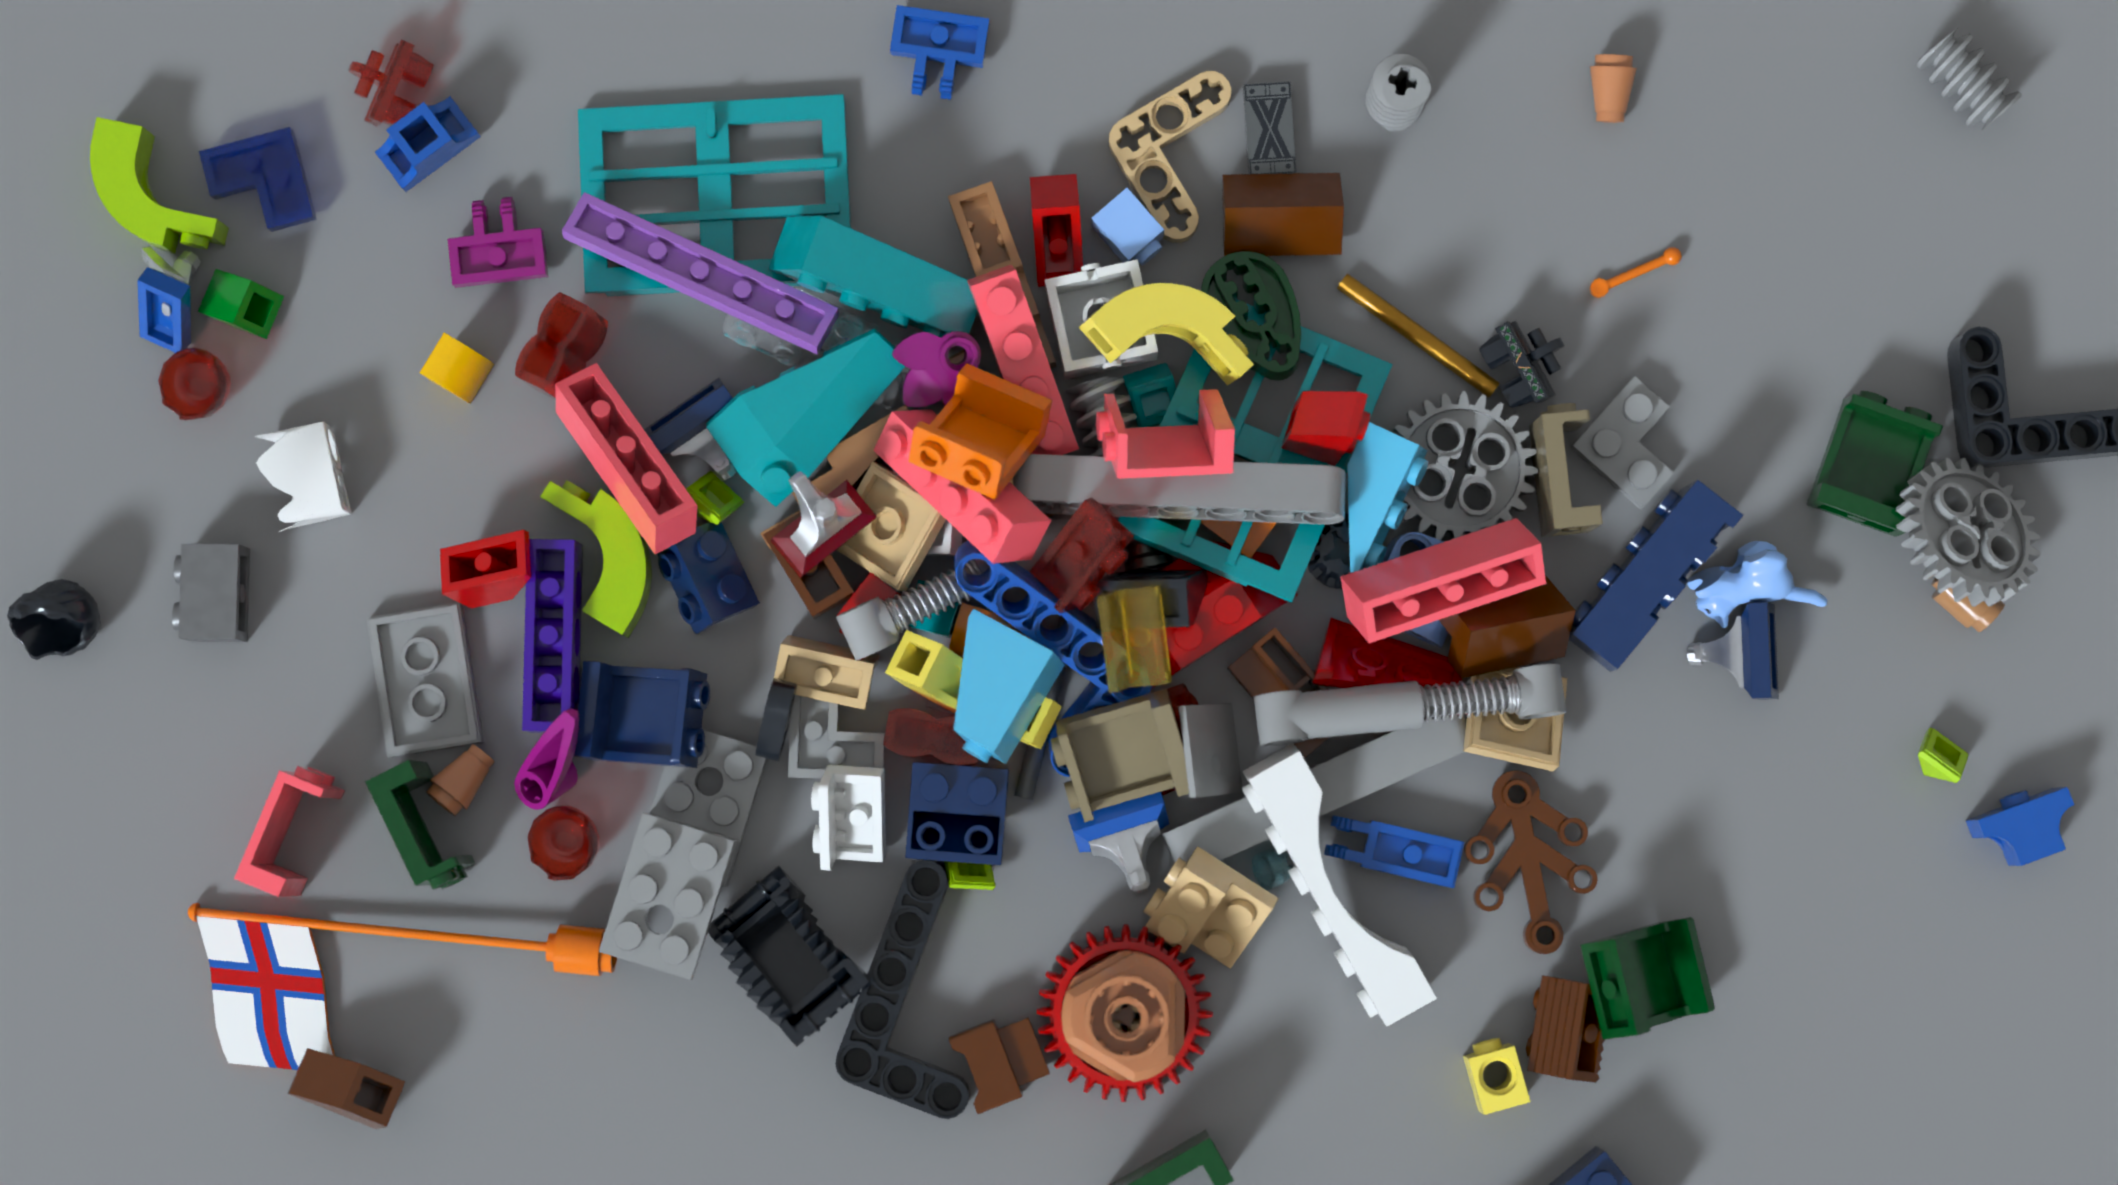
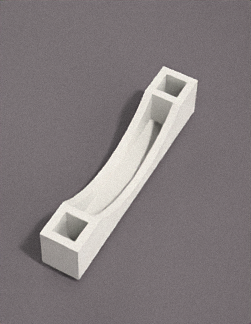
(1292, 802)

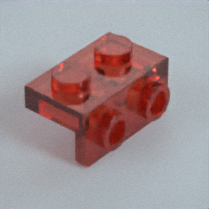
(1081, 555)

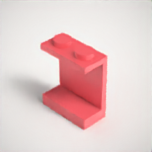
(1169, 449)
(258, 864)

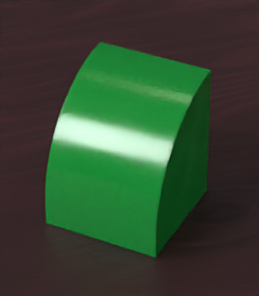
(241, 303)

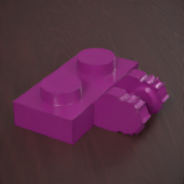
(497, 256)

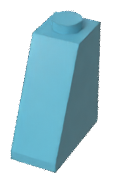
(1000, 687)

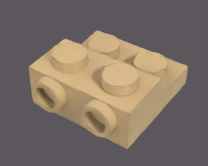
(1208, 908)

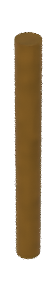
(1418, 335)

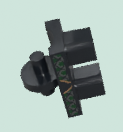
(1512, 345)

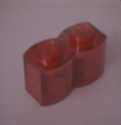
(565, 340)
(920, 736)

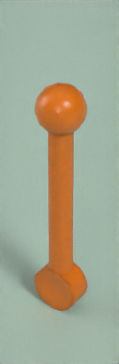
(1600, 287)

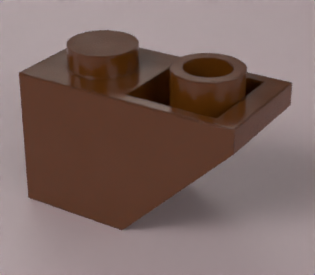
(346, 1088)

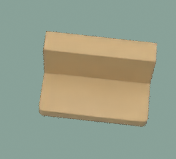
(826, 671)

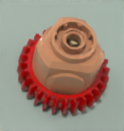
(1088, 1013)

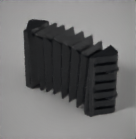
(786, 957)

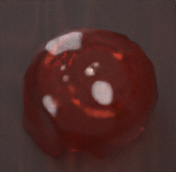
(194, 383)
(563, 842)

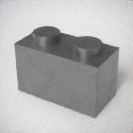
(212, 592)

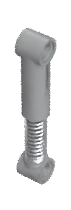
(879, 622)
(1396, 706)

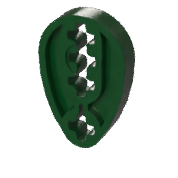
(1272, 296)

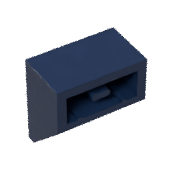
(957, 813)

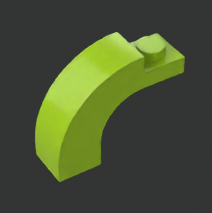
(120, 175)
(626, 556)

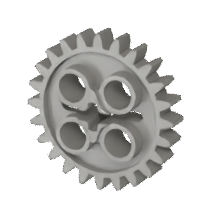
(1500, 481)
(1968, 532)

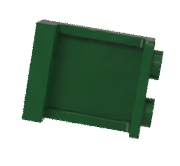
(1871, 460)
(408, 829)
(1647, 977)
(1179, 1161)

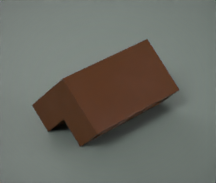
(1283, 214)
(1510, 631)
(1276, 667)

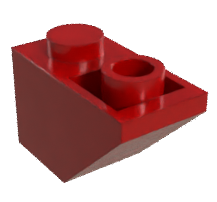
(1326, 424)

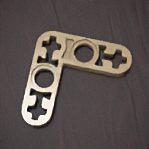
(1151, 156)

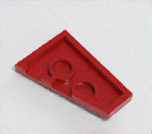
(1351, 661)

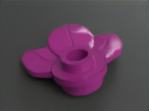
(931, 372)

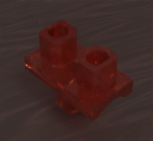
(402, 65)

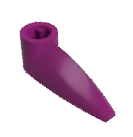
(549, 765)

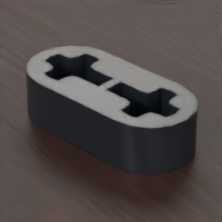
(776, 719)

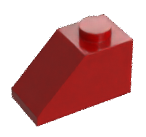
(1056, 226)
(486, 569)

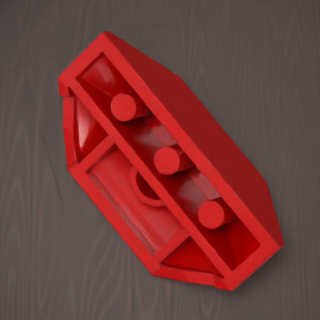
(1223, 614)

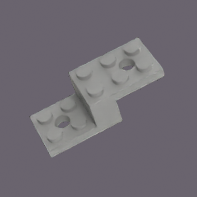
(684, 858)

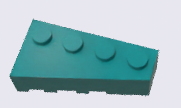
(873, 276)

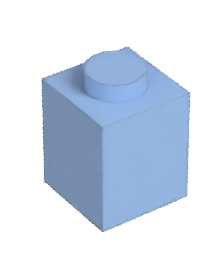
(1128, 228)

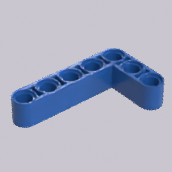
(1027, 618)

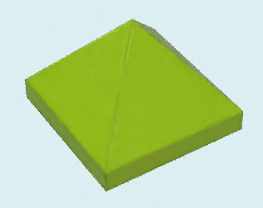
(714, 498)
(1941, 757)
(970, 875)

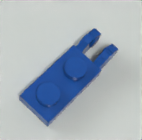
(1401, 851)

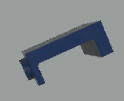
(641, 715)

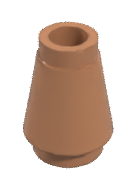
(1612, 86)
(460, 780)

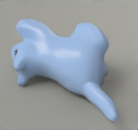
(1755, 577)

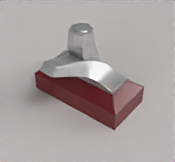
(823, 524)

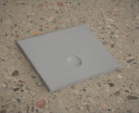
(1210, 750)

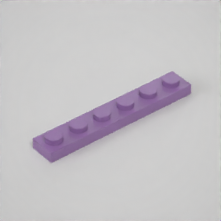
(700, 273)

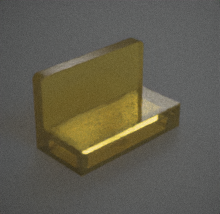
(1134, 638)

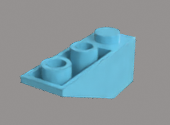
(1377, 485)

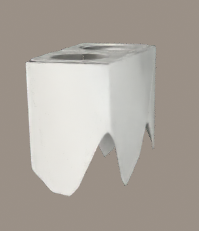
(309, 469)

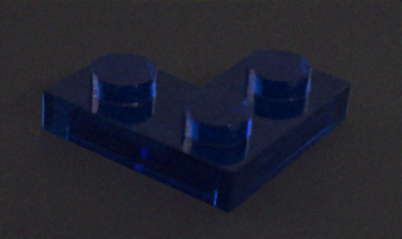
(266, 163)

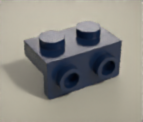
(707, 577)

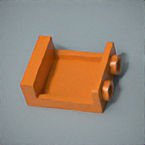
(982, 432)

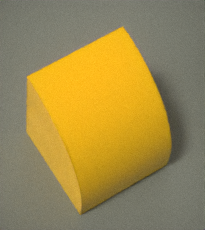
(456, 368)

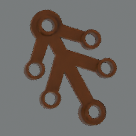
(1528, 853)

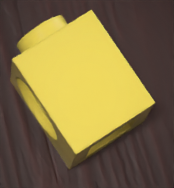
(1507, 1095)

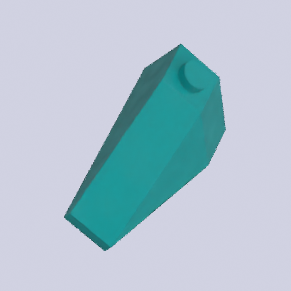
(802, 413)

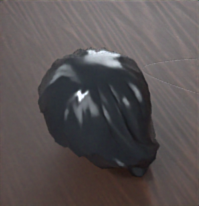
(55, 619)

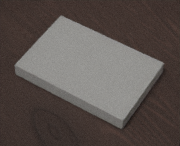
(424, 679)

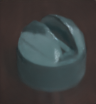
(1270, 868)

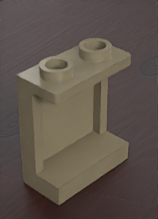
(1552, 479)
(1121, 753)

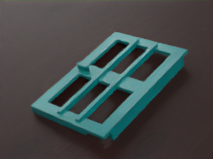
(713, 174)
(1257, 447)

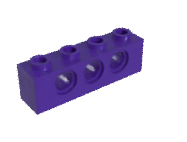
(552, 632)

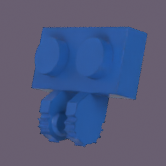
(938, 38)

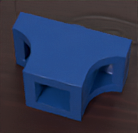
(425, 141)
(2025, 825)

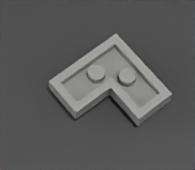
(1614, 444)
(818, 743)

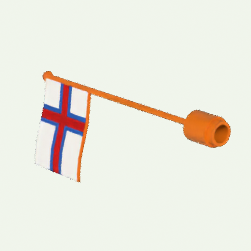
(273, 985)

